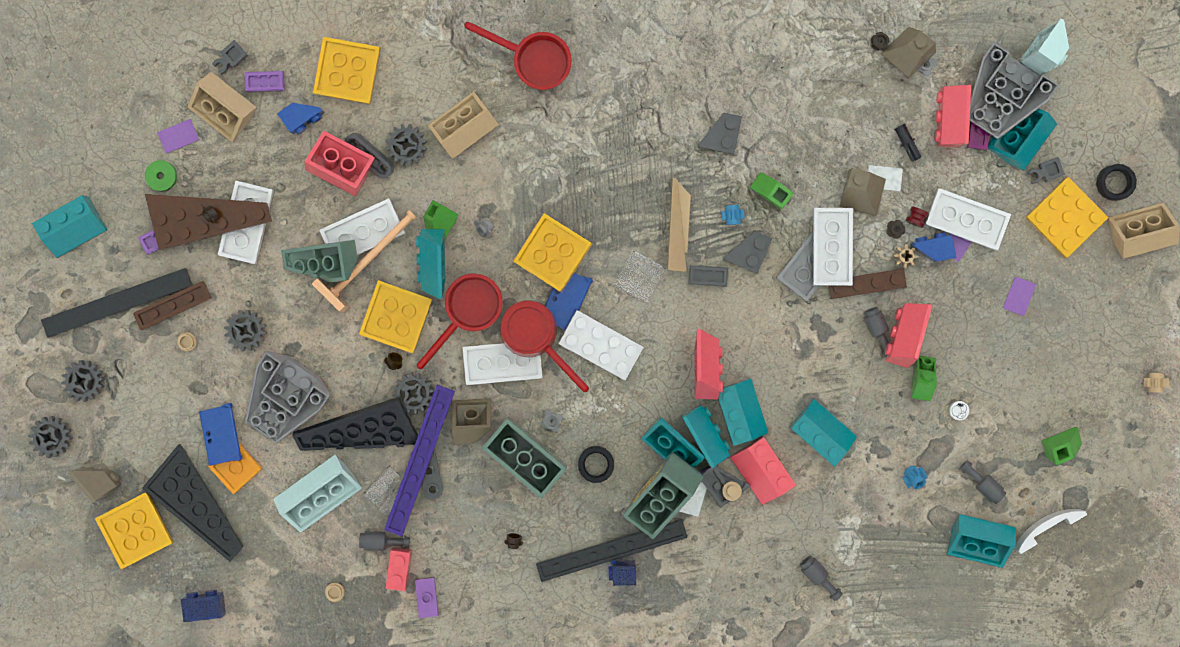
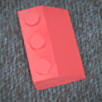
(953, 116)
(339, 163)
(908, 334)
(707, 366)
(763, 470)

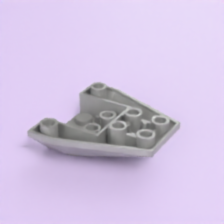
(1006, 92)
(283, 396)

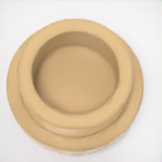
(186, 342)
(731, 491)
(334, 592)

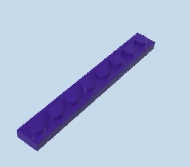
(419, 460)

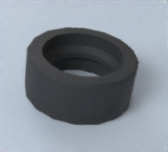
(1131, 182)
(610, 464)

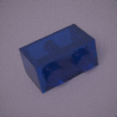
(622, 572)
(203, 606)

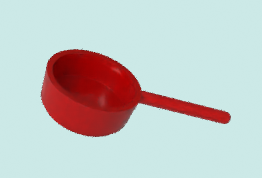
(539, 59)
(471, 304)
(530, 330)

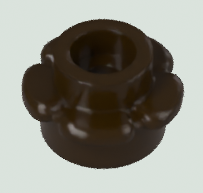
(880, 46)
(210, 214)
(900, 229)
(393, 361)
(513, 541)

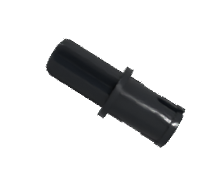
(908, 142)

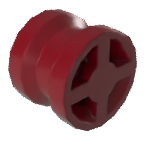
(917, 217)

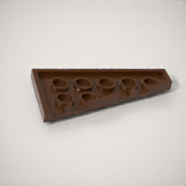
(180, 218)

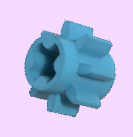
(732, 215)
(915, 477)

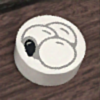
(959, 410)

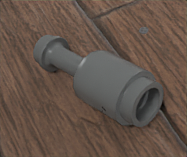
(877, 326)
(985, 484)
(379, 541)
(818, 575)

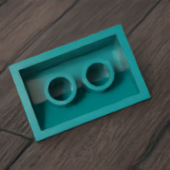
(1023, 140)
(70, 226)
(431, 261)
(742, 412)
(823, 432)
(706, 435)
(665, 439)
(981, 540)

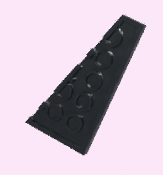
(366, 428)
(187, 497)

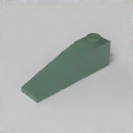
(324, 261)

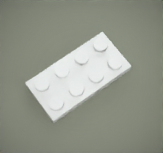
(967, 219)
(364, 227)
(246, 243)
(833, 246)
(600, 345)
(498, 364)

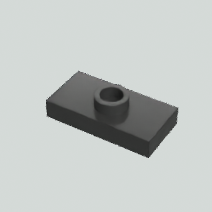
(708, 276)

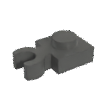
(232, 55)
(1048, 170)

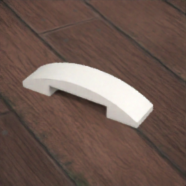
(1027, 539)

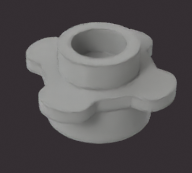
(927, 70)
(484, 227)
(547, 424)

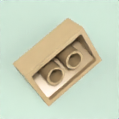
(221, 106)
(463, 125)
(1144, 230)

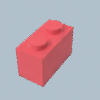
(399, 569)

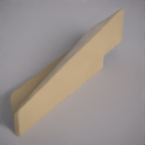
(678, 227)

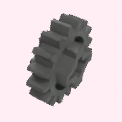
(408, 132)
(241, 337)
(79, 374)
(420, 398)
(54, 430)

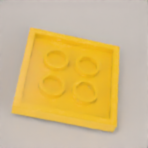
(346, 70)
(1066, 217)
(552, 252)
(395, 316)
(134, 530)

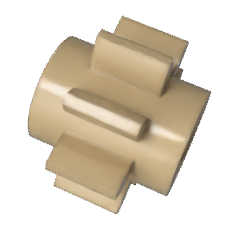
(908, 252)
(1156, 382)

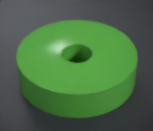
(155, 169)

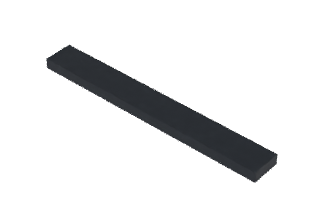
(116, 303)
(609, 551)

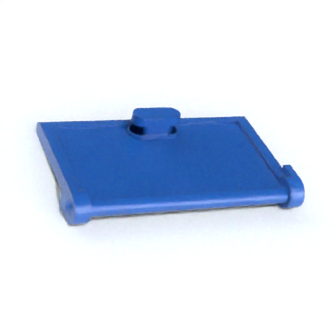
(565, 304)
(221, 435)

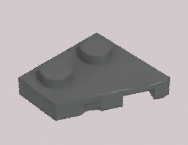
(723, 134)
(750, 252)
(715, 479)

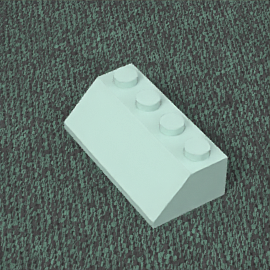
(1047, 49)
(317, 493)

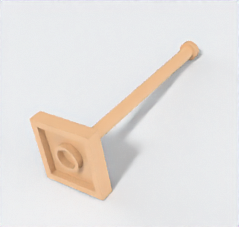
(332, 294)

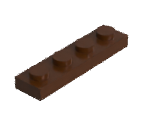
(870, 283)
(172, 305)

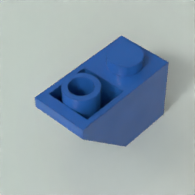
(298, 116)
(936, 249)

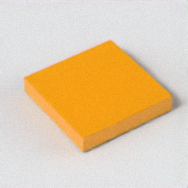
(237, 473)

